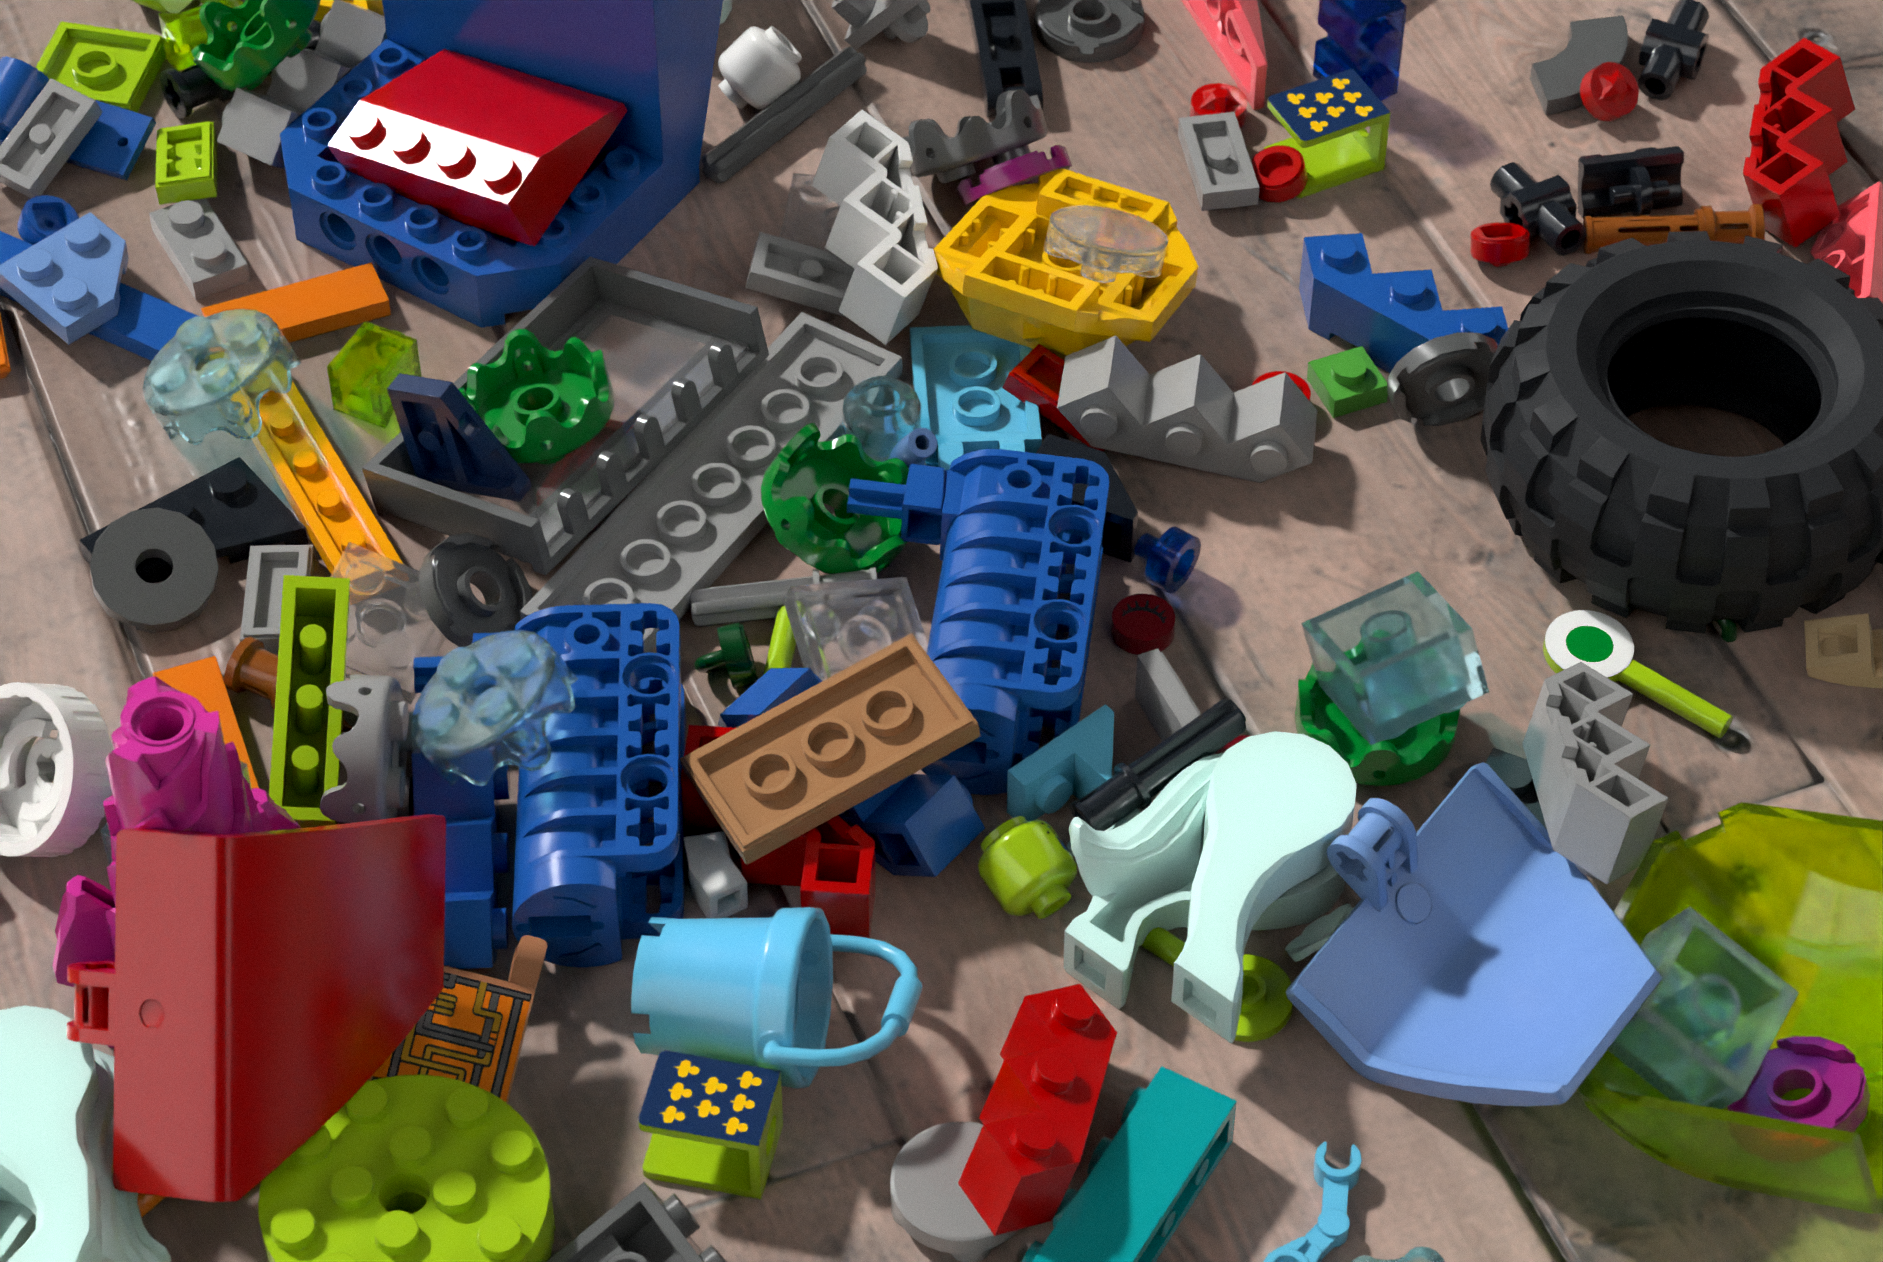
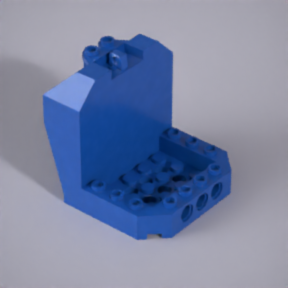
(630, 51)

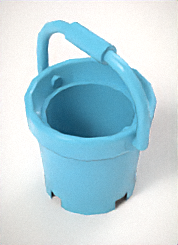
(758, 991)

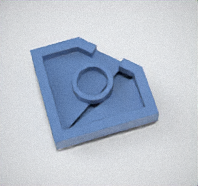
(70, 277)

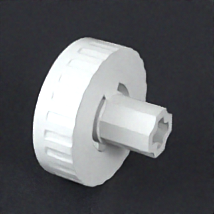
(59, 786)

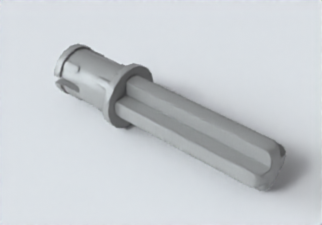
(756, 599)

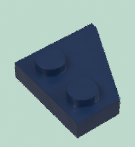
(451, 440)

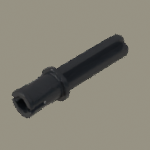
(1148, 775)

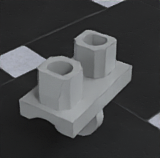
(893, 17)

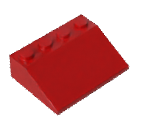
(478, 142)

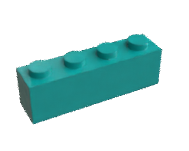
(1144, 1176)

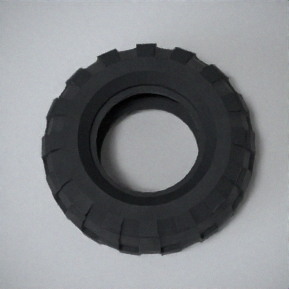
(1677, 525)

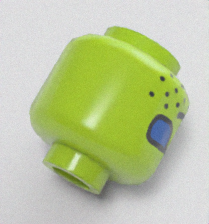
(1027, 867)

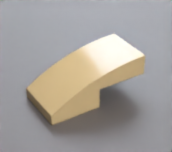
(1844, 651)

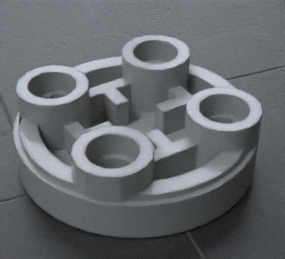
(931, 1201)

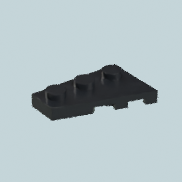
(232, 510)

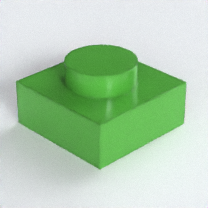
(1347, 381)

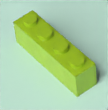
(305, 725)

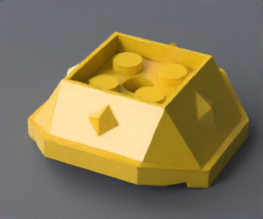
(1032, 298)

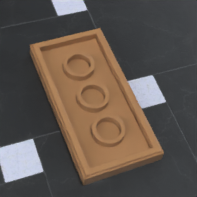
(829, 748)

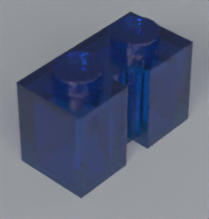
(1364, 38)

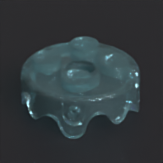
(216, 368)
(488, 700)

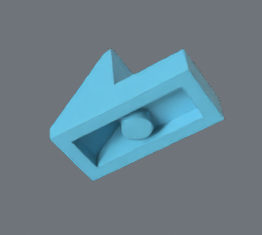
(1063, 767)

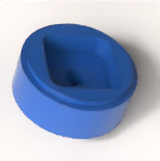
(43, 217)

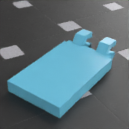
(962, 392)

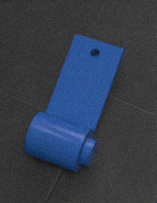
(110, 144)

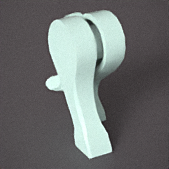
(1219, 853)
(60, 1150)

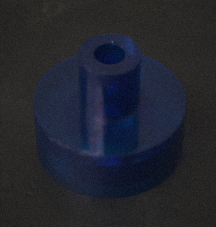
(1169, 557)

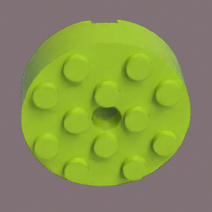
(413, 1177)

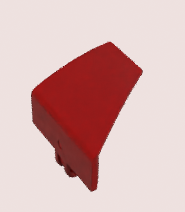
(256, 990)

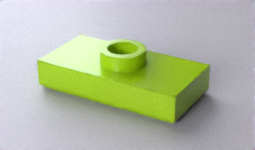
(186, 162)

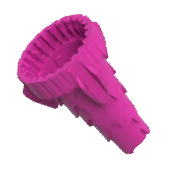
(163, 775)

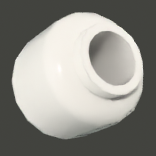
(759, 68)

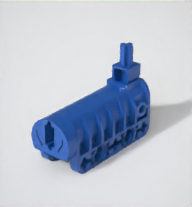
(997, 610)
(589, 809)

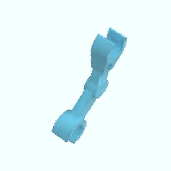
(1333, 1221)

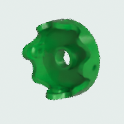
(257, 42)
(542, 404)
(819, 473)
(1381, 764)

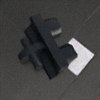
(1630, 182)

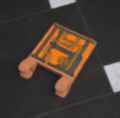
(474, 1026)

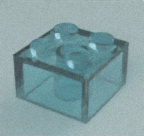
(1395, 658)
(1707, 1016)

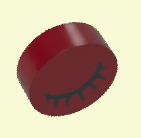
(1143, 623)

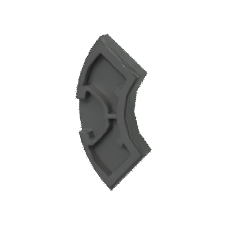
(1589, 45)

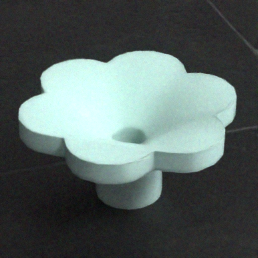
(1317, 933)

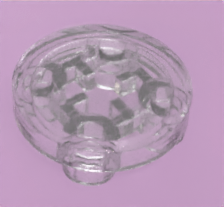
(1106, 242)

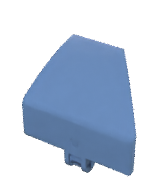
(1472, 955)

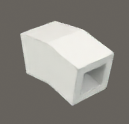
(713, 875)

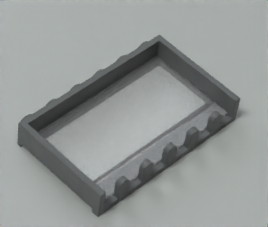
(669, 364)

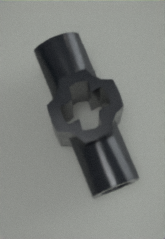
(1673, 49)
(1539, 207)

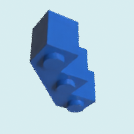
(1379, 310)
(914, 822)
(473, 861)

